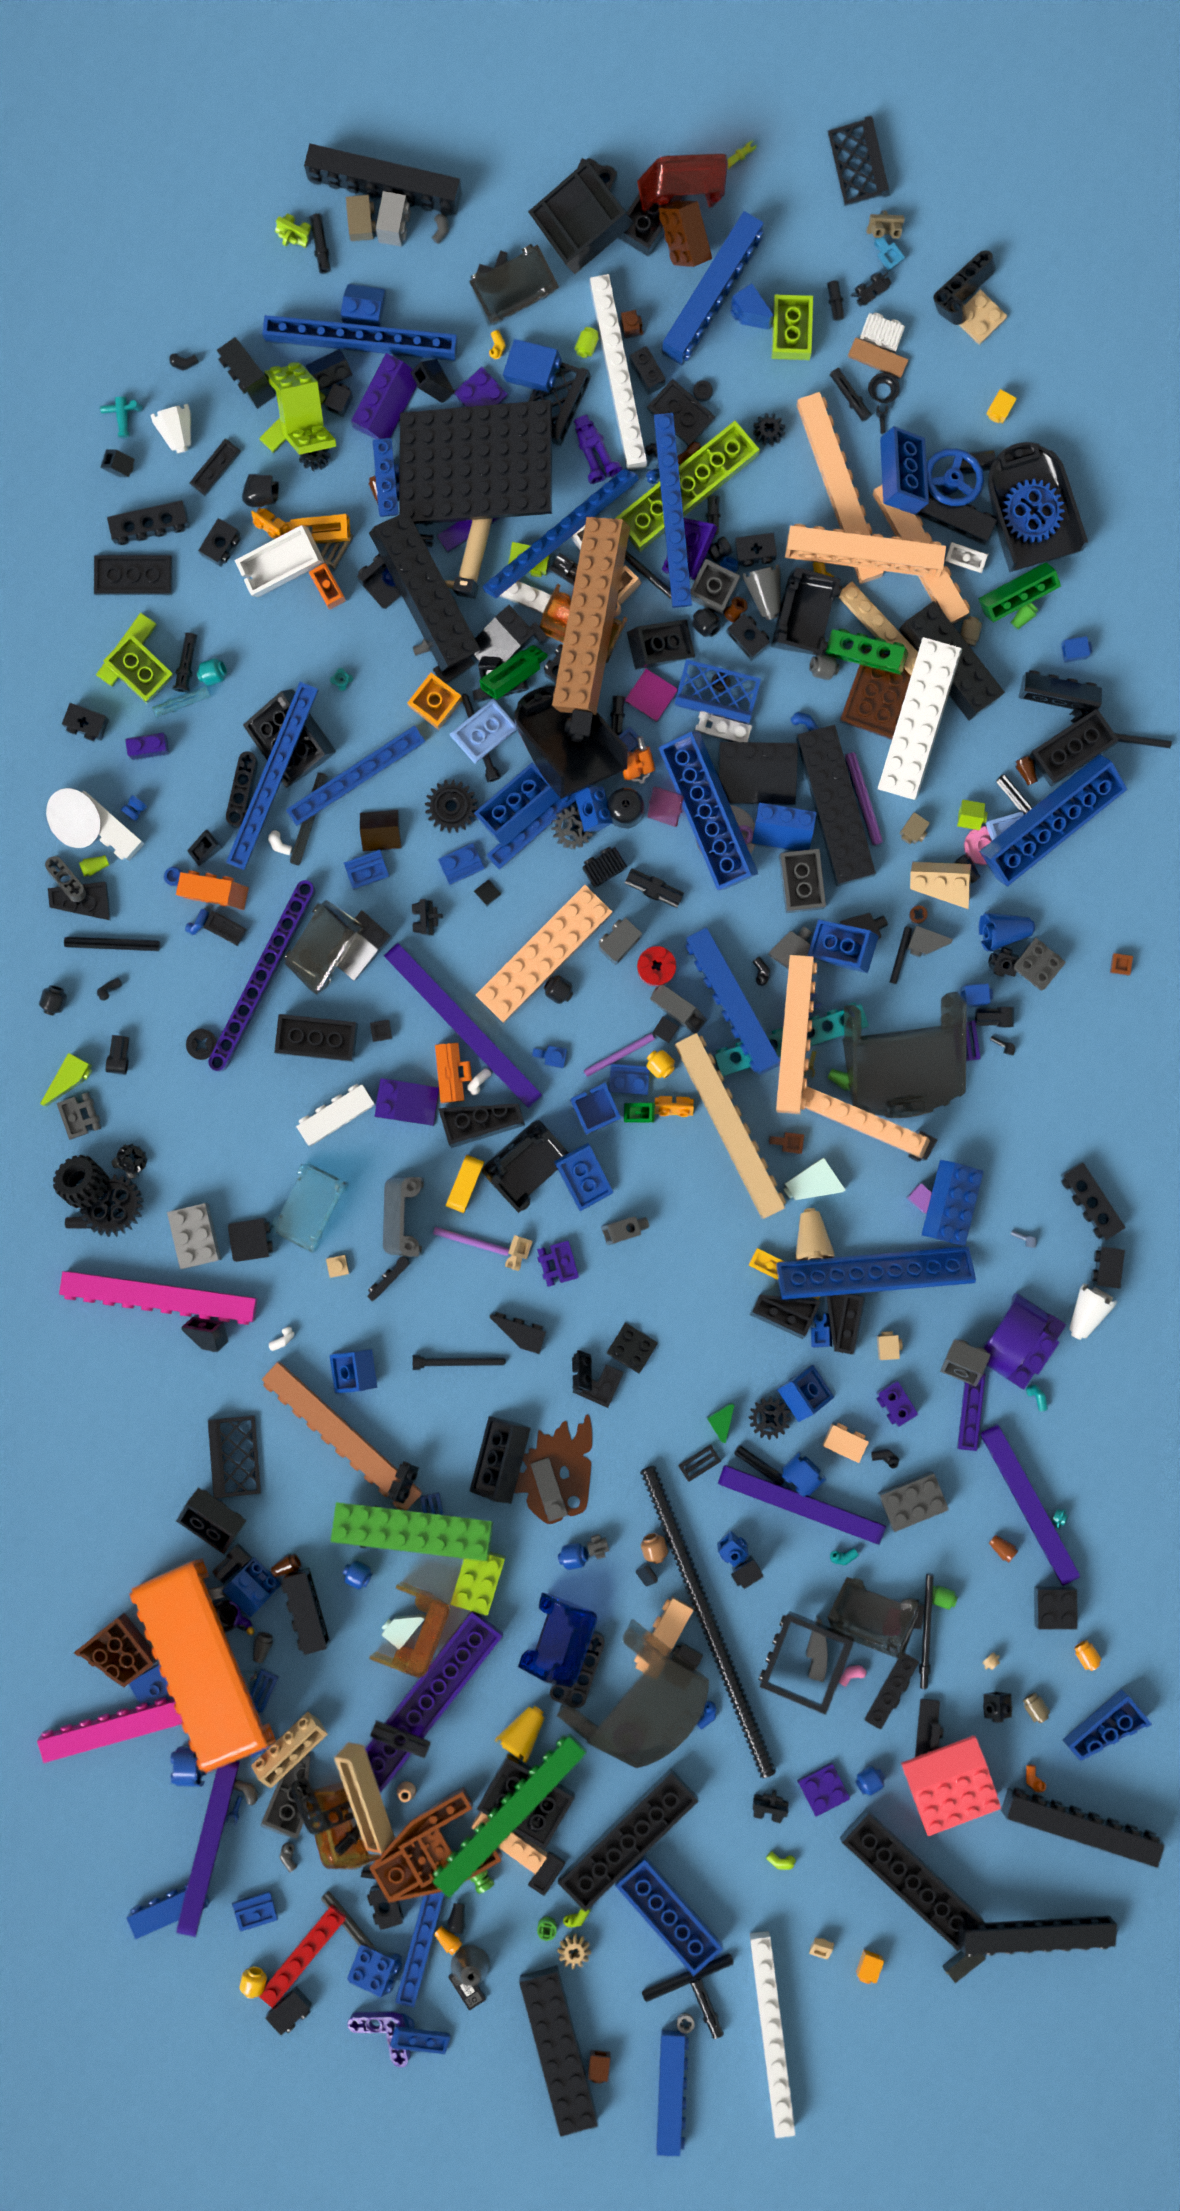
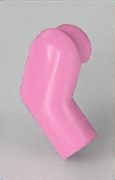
(852, 1672)

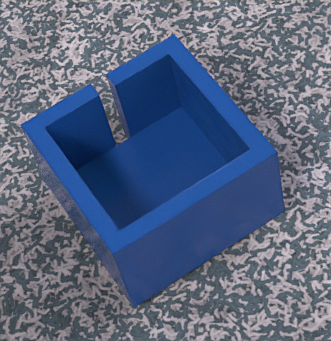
(596, 1109)

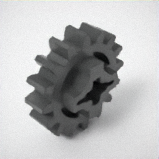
(575, 835)

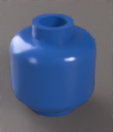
(573, 1556)
(357, 1574)
(870, 1780)

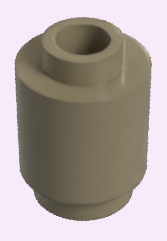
(971, 630)
(1036, 1708)

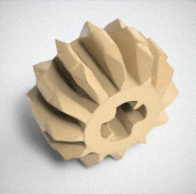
(574, 1958)

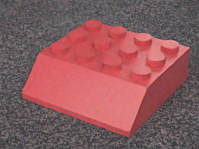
(951, 1785)

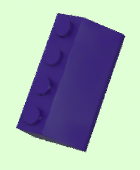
(385, 399)

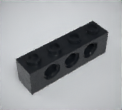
(119, 522)
(1113, 1223)

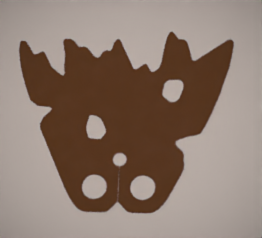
(561, 1452)

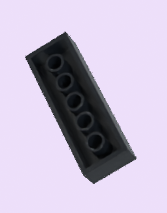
(972, 685)

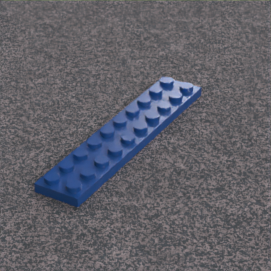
(875, 1273)

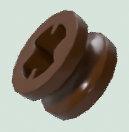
(912, 914)

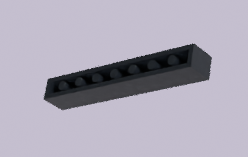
(1037, 1935)

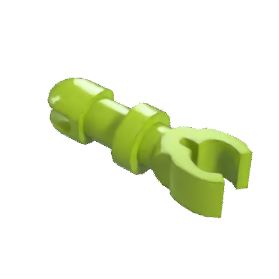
(740, 154)

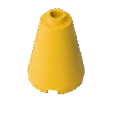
(522, 1733)

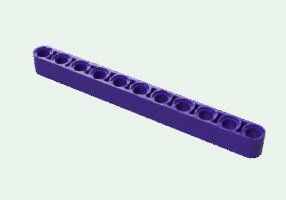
(262, 965)
(463, 1025)

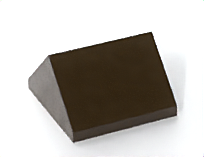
(380, 830)

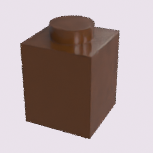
(599, 2066)

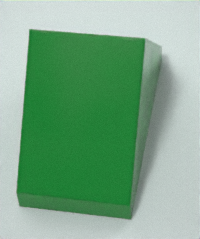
(639, 1112)
(721, 1421)

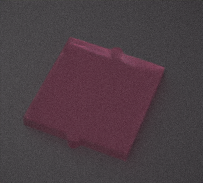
(665, 806)

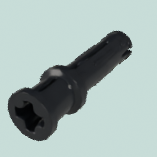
(182, 672)

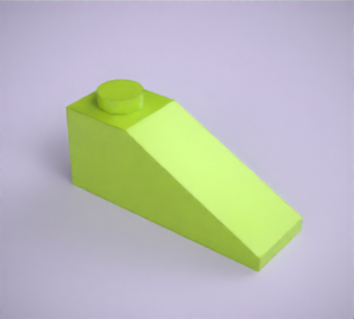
(70, 1075)

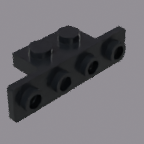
(891, 1691)
(929, 1728)

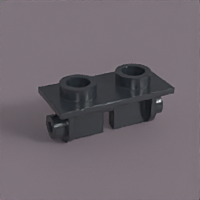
(864, 291)
(582, 1365)
(400, 1490)

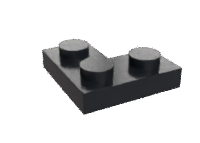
(605, 1388)

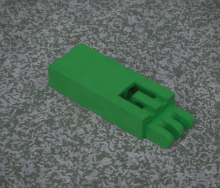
(513, 672)

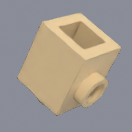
(888, 1346)

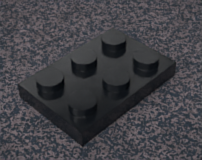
(689, 415)

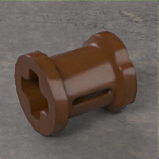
(734, 611)

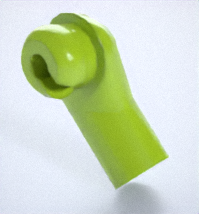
(781, 1864)
(577, 1919)

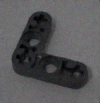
(321, 1817)

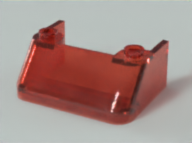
(684, 176)

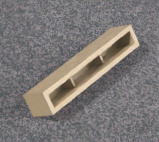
(364, 1797)

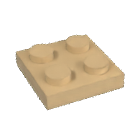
(982, 317)

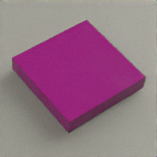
(651, 695)

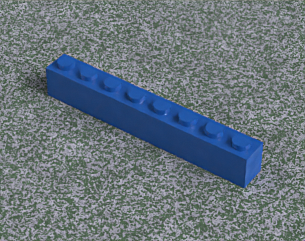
(733, 1002)

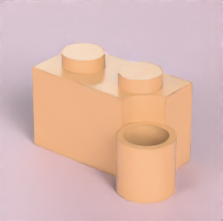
(628, 584)

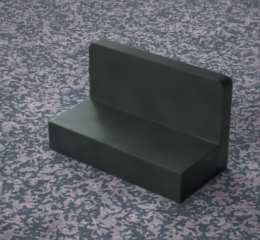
(961, 1965)

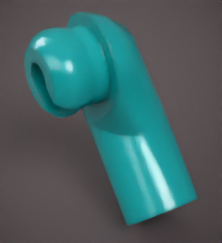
(843, 1558)

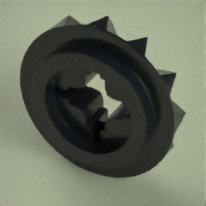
(191, 1044)
(126, 1163)

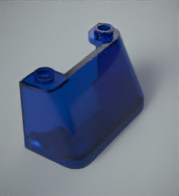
(561, 1642)

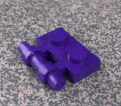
(563, 1261)

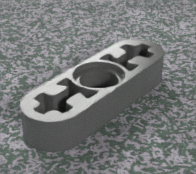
(66, 887)

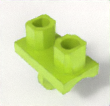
(292, 233)

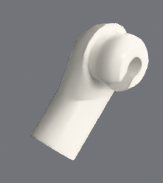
(277, 845)
(478, 1080)
(283, 1341)

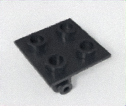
(632, 1348)

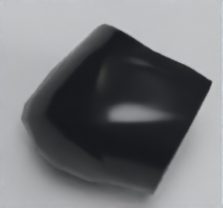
(260, 490)

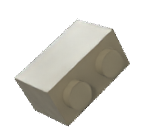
(359, 217)

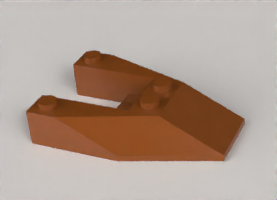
(412, 1857)

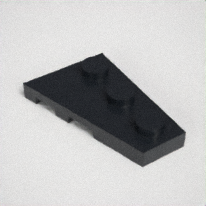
(93, 905)

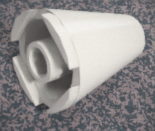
(1090, 1311)

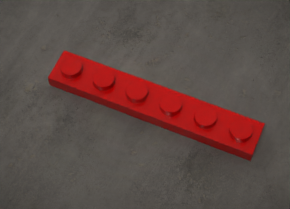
(302, 1955)

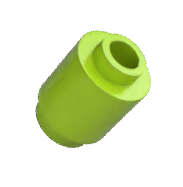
(587, 342)

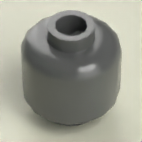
(824, 666)

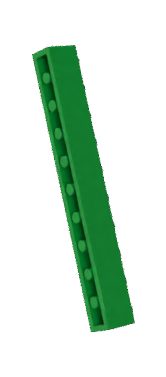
(508, 1815)

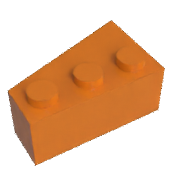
(211, 889)

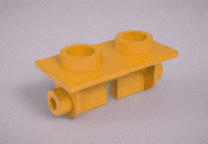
(263, 520)
(682, 1107)

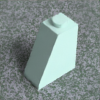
(813, 1182)

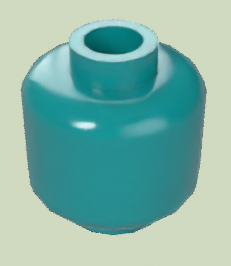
(212, 672)

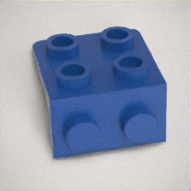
(374, 1971)

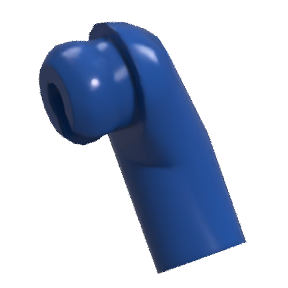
(653, 476)
(803, 718)
(199, 923)

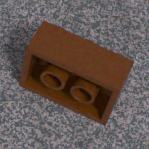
(685, 233)

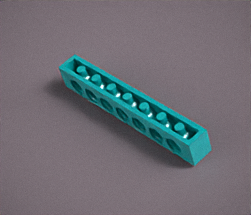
(727, 1067)

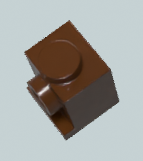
(631, 324)

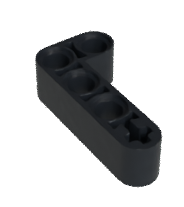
(952, 294)
(238, 789)
(589, 1670)

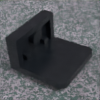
(371, 580)
(250, 1240)

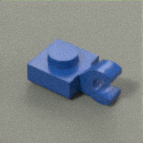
(553, 1056)

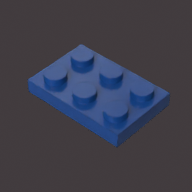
(583, 1177)

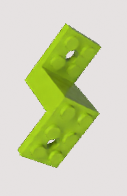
(299, 408)

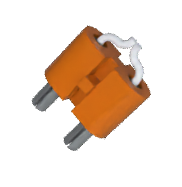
(639, 762)

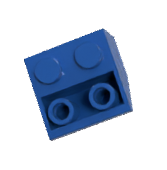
(252, 1587)

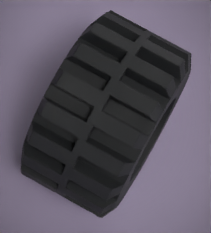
(71, 1173)

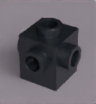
(1003, 961)
(997, 1706)

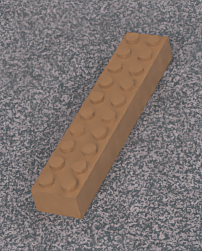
(591, 615)

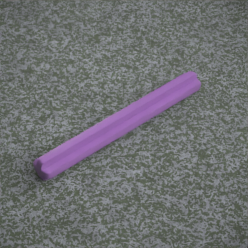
(863, 798)

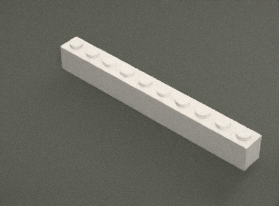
(618, 372)
(772, 2034)

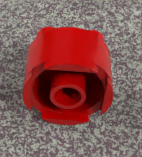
(659, 955)

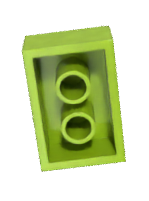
(792, 327)
(138, 668)
(478, 1584)

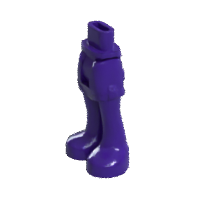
(591, 438)

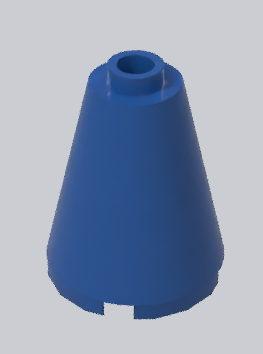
(1003, 929)

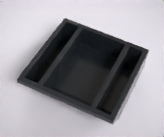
(581, 217)

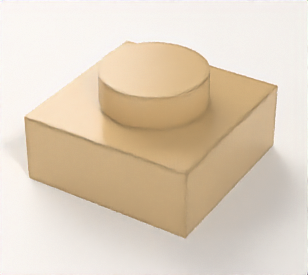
(337, 1266)
(821, 1948)

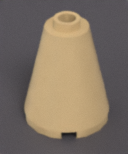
(812, 1237)

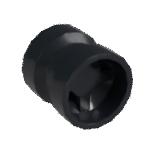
(719, 549)

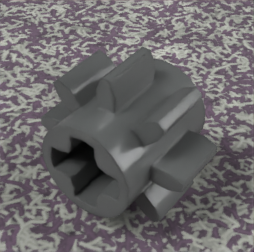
(598, 1546)

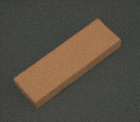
(877, 358)

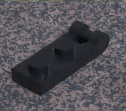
(388, 1277)

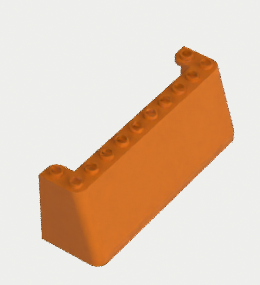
(200, 1667)

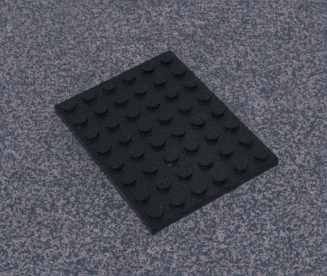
(476, 462)

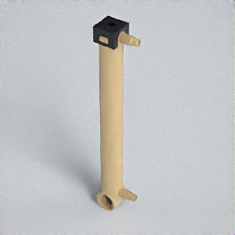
(466, 583)

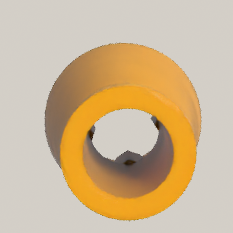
(448, 1940)

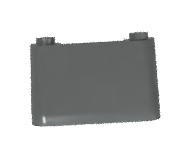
(393, 1223)

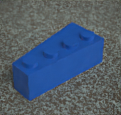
(1106, 1726)

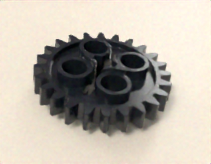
(129, 1206)

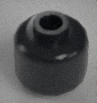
(706, 622)
(558, 989)
(52, 1000)

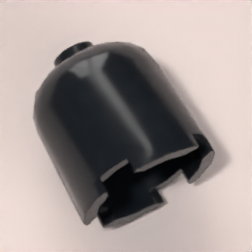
(626, 816)

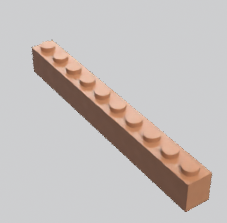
(335, 1431)

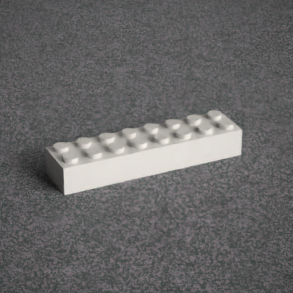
(920, 718)

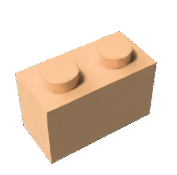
(845, 1442)

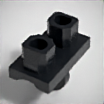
(564, 568)
(428, 916)
(770, 1804)

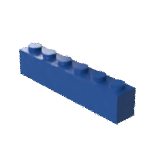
(671, 2093)

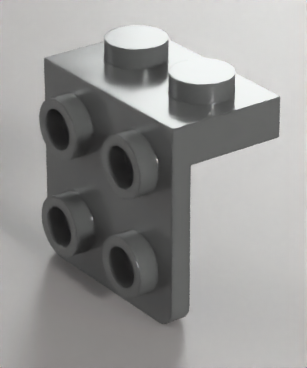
(1039, 964)

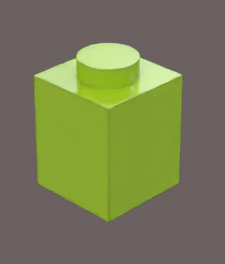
(971, 815)

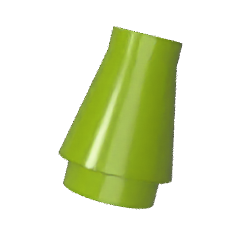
(92, 865)

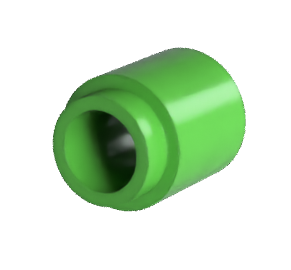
(944, 1597)

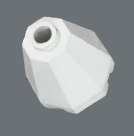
(175, 427)

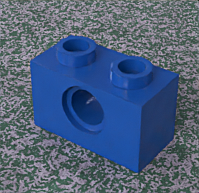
(593, 809)
(977, 995)

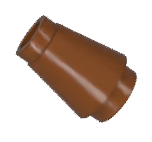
(1003, 1548)

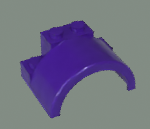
(1023, 1341)

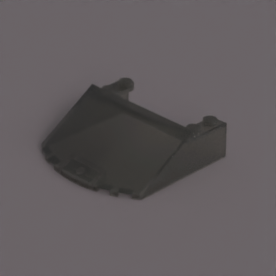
(907, 1069)
(655, 1710)

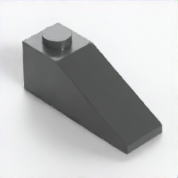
(549, 1489)

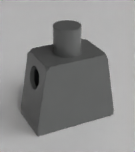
(791, 945)
(617, 1231)

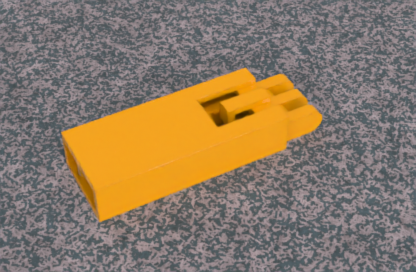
(325, 528)

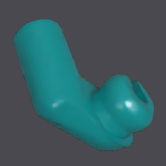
(1040, 1396)

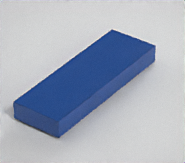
(420, 2040)

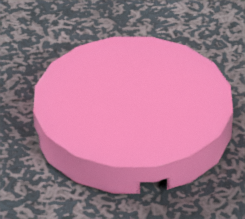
(975, 842)

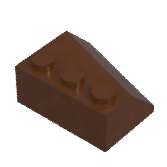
(119, 1651)

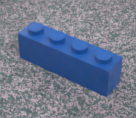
(157, 1913)

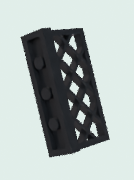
(875, 161)
(571, 402)
(217, 1460)

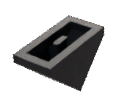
(204, 847)

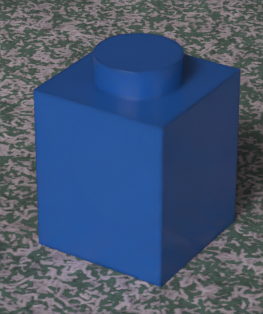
(1076, 649)

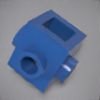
(733, 1549)

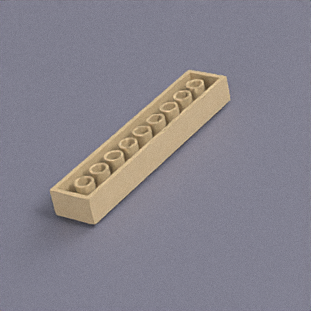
(729, 1126)

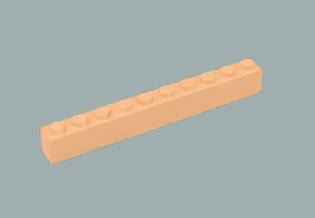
(834, 472)

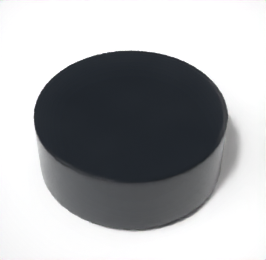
(702, 390)

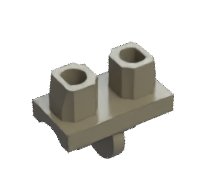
(885, 224)

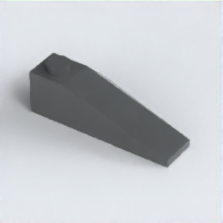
(282, 1812)

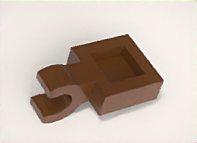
(790, 1143)

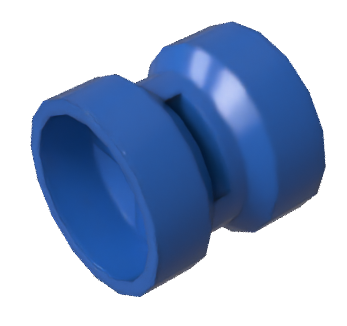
(136, 804)

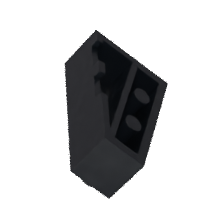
(246, 372)
(787, 1314)
(845, 1321)

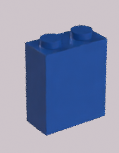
(532, 365)

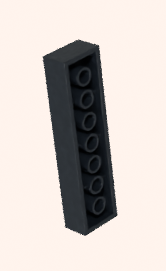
(373, 176)
(424, 591)
(835, 805)
(1083, 1827)
(627, 1840)
(909, 1877)
(558, 2051)

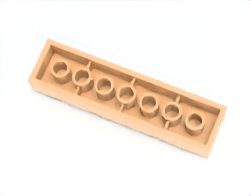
(865, 551)
(544, 954)

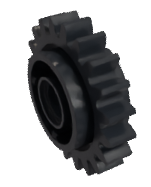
(448, 794)

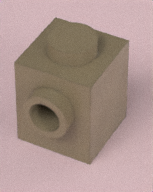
(914, 829)

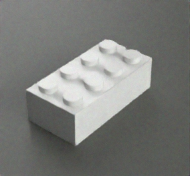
(279, 561)

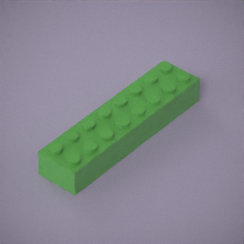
(412, 1531)

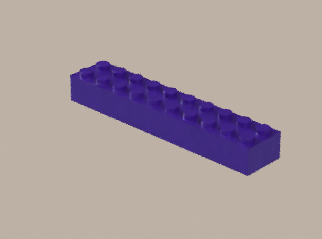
(434, 1692)

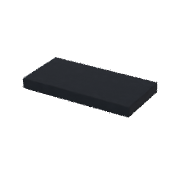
(132, 574)

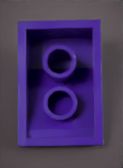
(406, 1102)

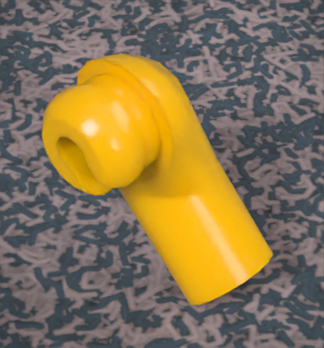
(499, 345)

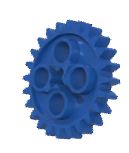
(1045, 498)

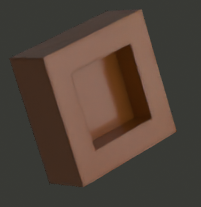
(1121, 964)

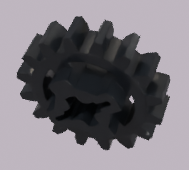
(762, 1424)

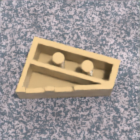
(942, 881)

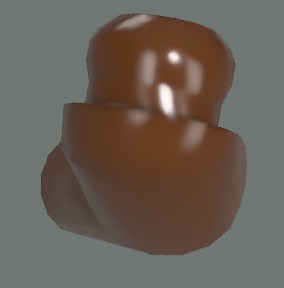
(694, 447)

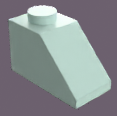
(401, 1628)

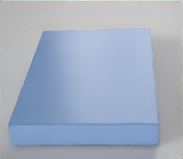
(483, 731)

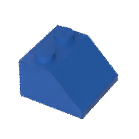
(363, 305)
(751, 309)
(353, 1371)
(805, 1393)

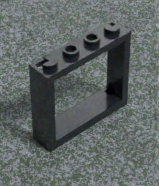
(778, 1640)

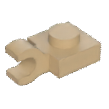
(519, 1249)

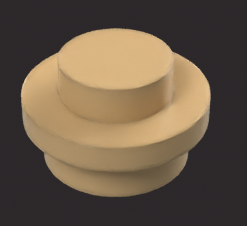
(991, 1661)

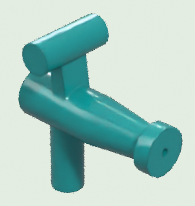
(121, 409)

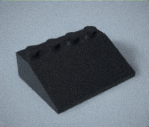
(311, 748)
(758, 772)
(544, 1818)

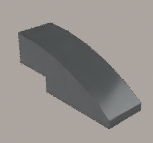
(818, 1652)

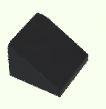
(487, 665)
(487, 892)
(646, 1575)

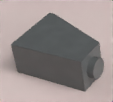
(678, 1008)

